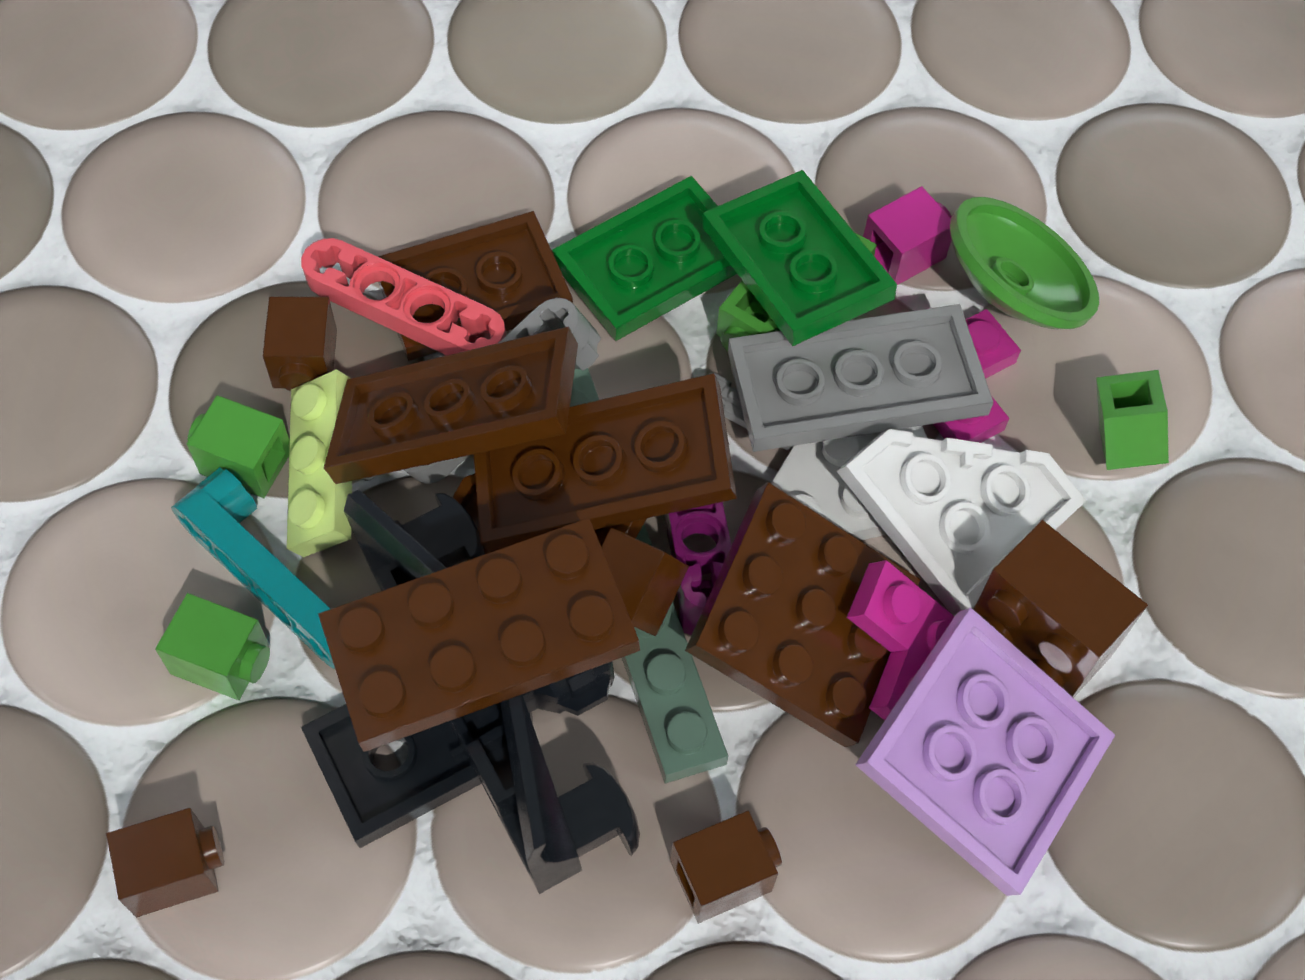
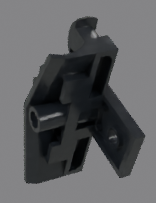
(483, 747)

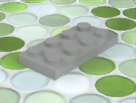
(859, 378)

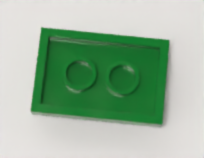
(799, 257)
(645, 259)

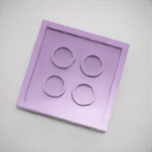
(987, 751)

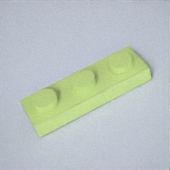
(314, 500)

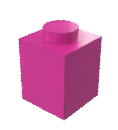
(909, 234)

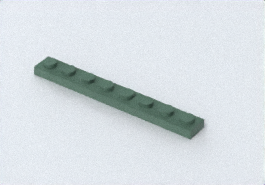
(667, 679)

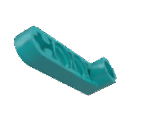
(213, 519)

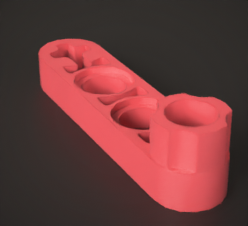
(479, 323)

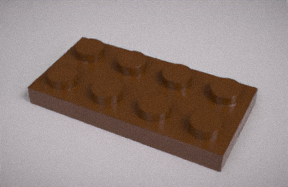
(454, 406)
(614, 465)
(477, 634)

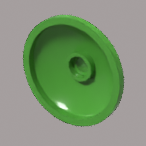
(1022, 265)

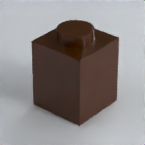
(299, 340)
(644, 578)
(164, 861)
(725, 865)

